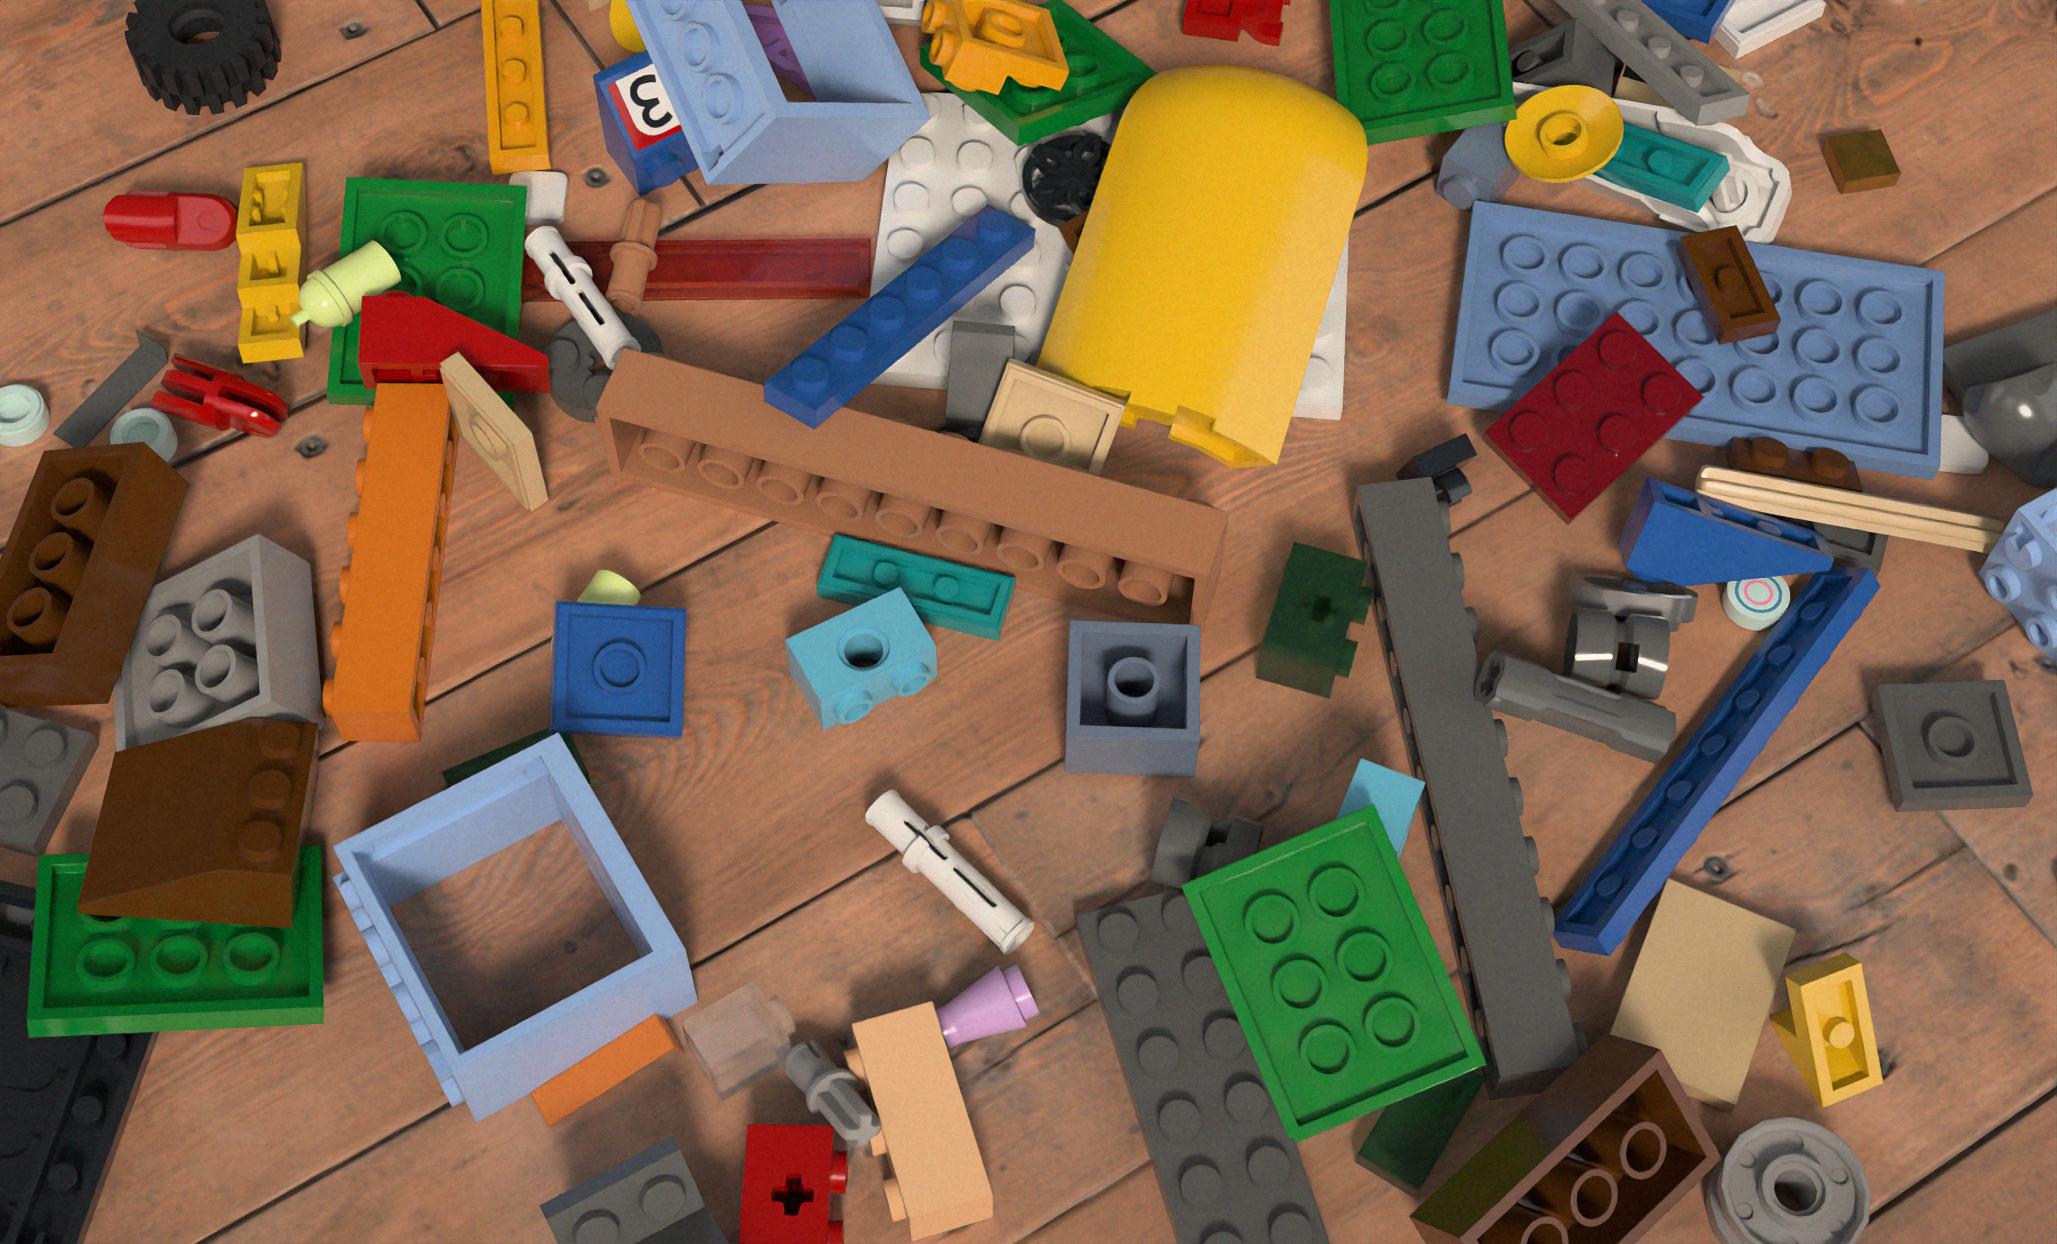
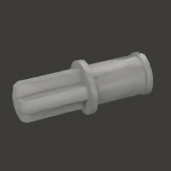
(832, 1093)

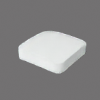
(546, 196)
(1959, 448)

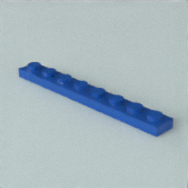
(1713, 761)

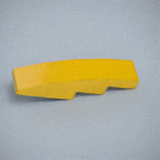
(272, 261)

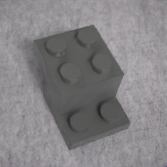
(636, 1203)

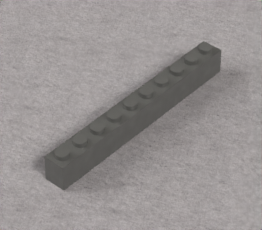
(1468, 801)

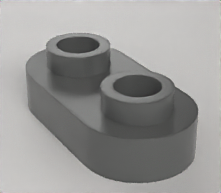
(1633, 596)

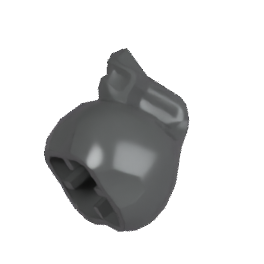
(2017, 421)

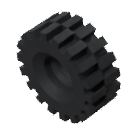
(206, 71)

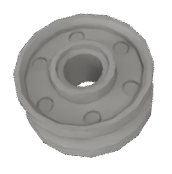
(1799, 1158)

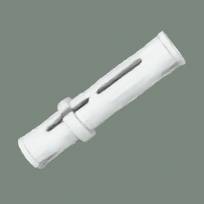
(552, 257)
(929, 852)

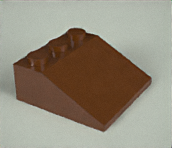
(206, 826)

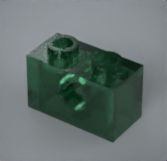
(1313, 589)

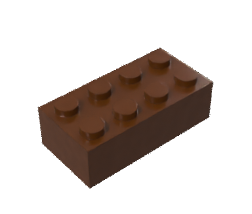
(82, 570)
(1582, 1161)

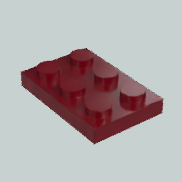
(1592, 418)

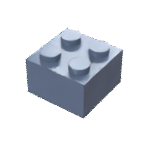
(1133, 698)

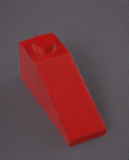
(410, 336)

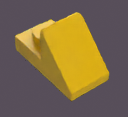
(1830, 1030)

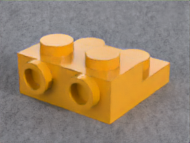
(994, 39)

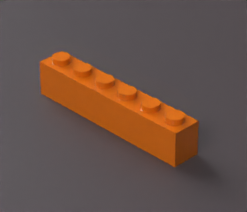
(394, 567)

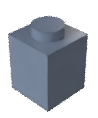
(1476, 168)

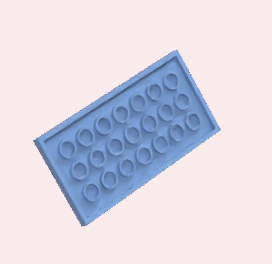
(1843, 372)

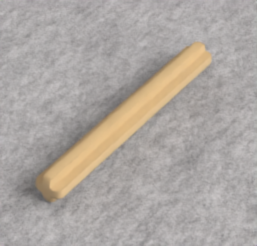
(1850, 509)

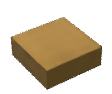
(1861, 161)

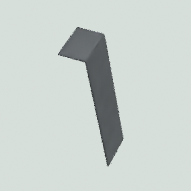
(113, 393)

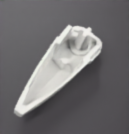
(1749, 196)

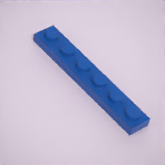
(898, 317)

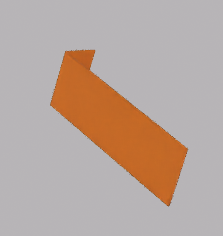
(604, 1068)

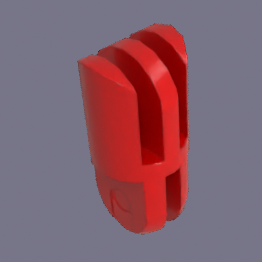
(172, 220)
(219, 399)

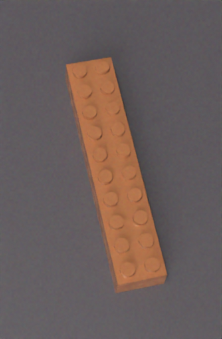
(914, 491)

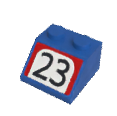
(642, 125)

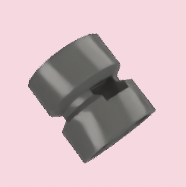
(1593, 651)
(1198, 844)

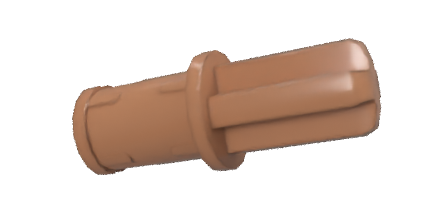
(634, 257)

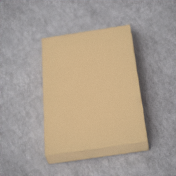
(1703, 989)

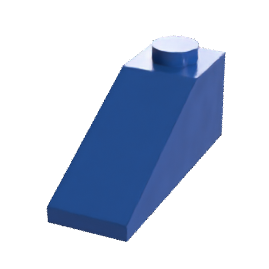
(1709, 541)

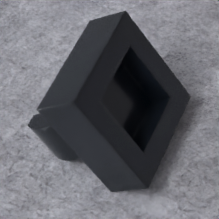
(1444, 466)

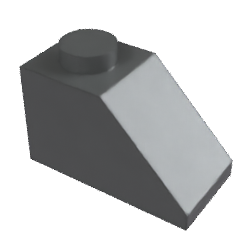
(1563, 57)
(975, 372)

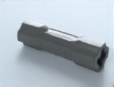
(1537, 694)

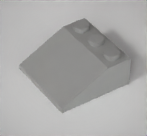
(222, 647)

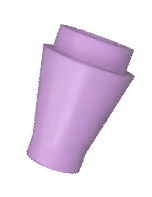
(988, 1007)

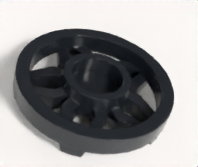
(1072, 180)

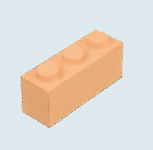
(923, 1121)

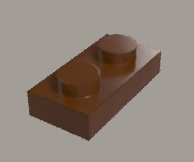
(1728, 284)
(1775, 459)

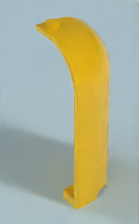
(1211, 256)

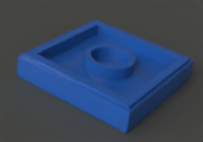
(617, 670)

